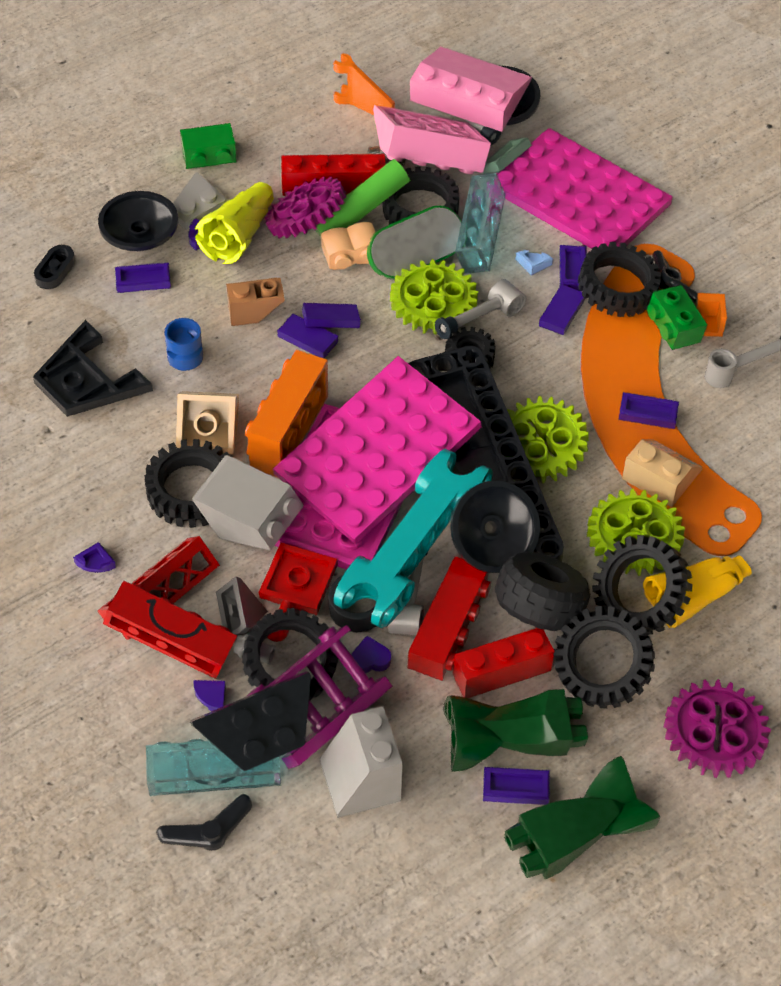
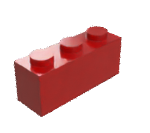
(503, 662)

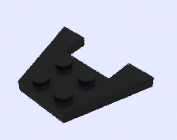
(78, 383)

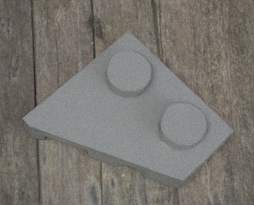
(197, 200)

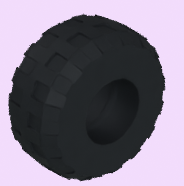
(541, 590)

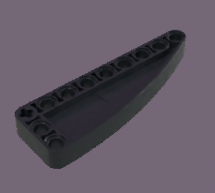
(464, 371)

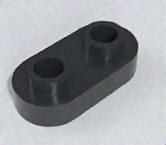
(54, 267)

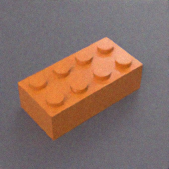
(287, 411)

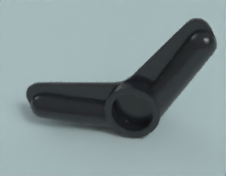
(669, 276)
(210, 834)

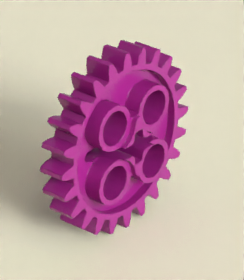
(305, 207)
(746, 731)

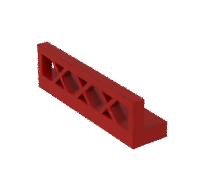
(171, 563)

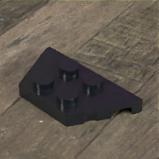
(260, 724)

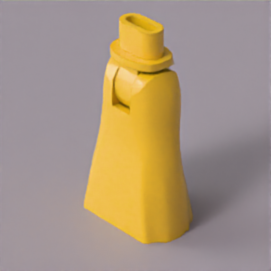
(710, 581)

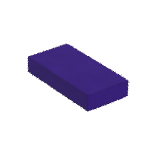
(570, 264)
(142, 277)
(561, 309)
(331, 315)
(311, 339)
(648, 410)
(516, 785)

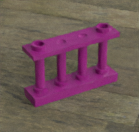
(324, 727)

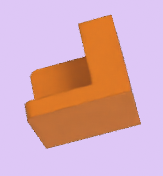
(713, 310)

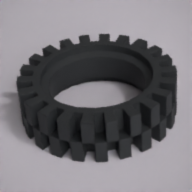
(170, 461)
(675, 573)
(625, 687)

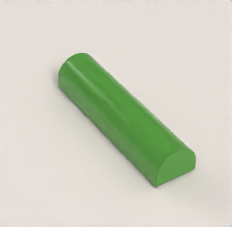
(367, 196)

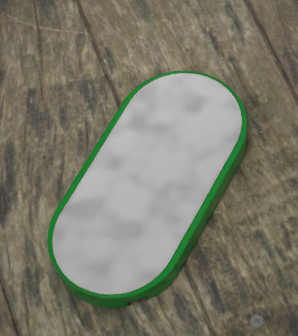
(415, 238)

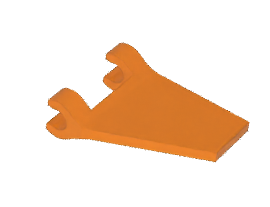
(360, 89)

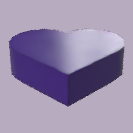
(372, 655)

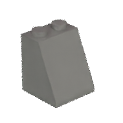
(247, 504)
(363, 764)

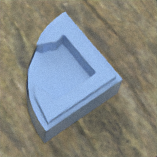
(533, 261)

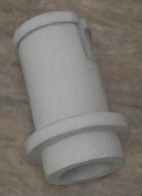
(266, 651)

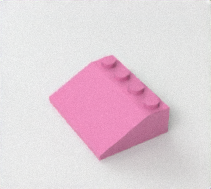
(468, 88)
(430, 140)

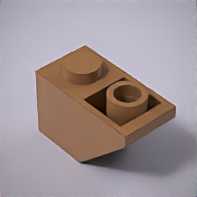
(253, 300)

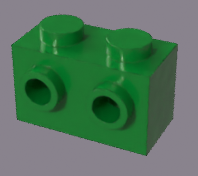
(676, 317)

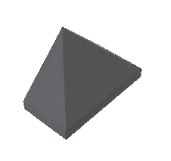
(239, 607)

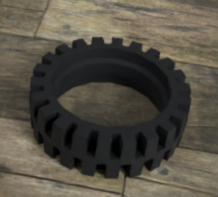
(425, 181)
(609, 298)
(284, 621)

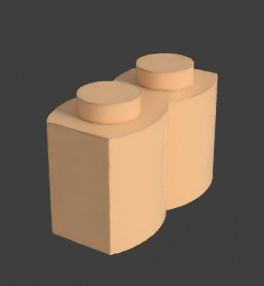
(347, 245)

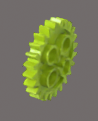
(431, 293)
(563, 427)
(632, 517)

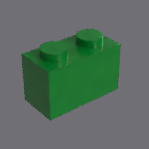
(208, 146)

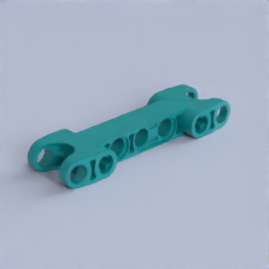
(388, 573)

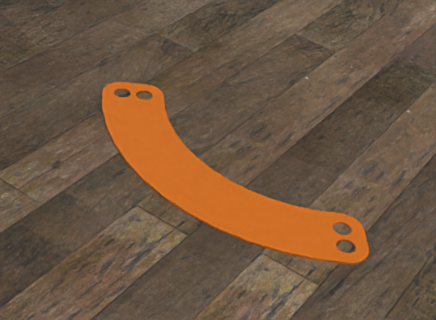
(624, 357)

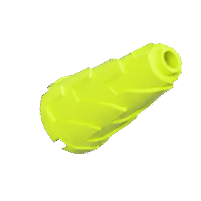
(230, 228)

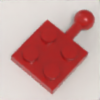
(297, 581)

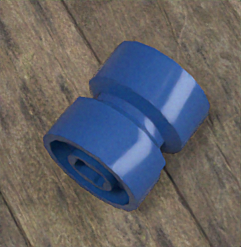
(184, 344)

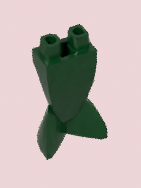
(527, 726)
(569, 827)

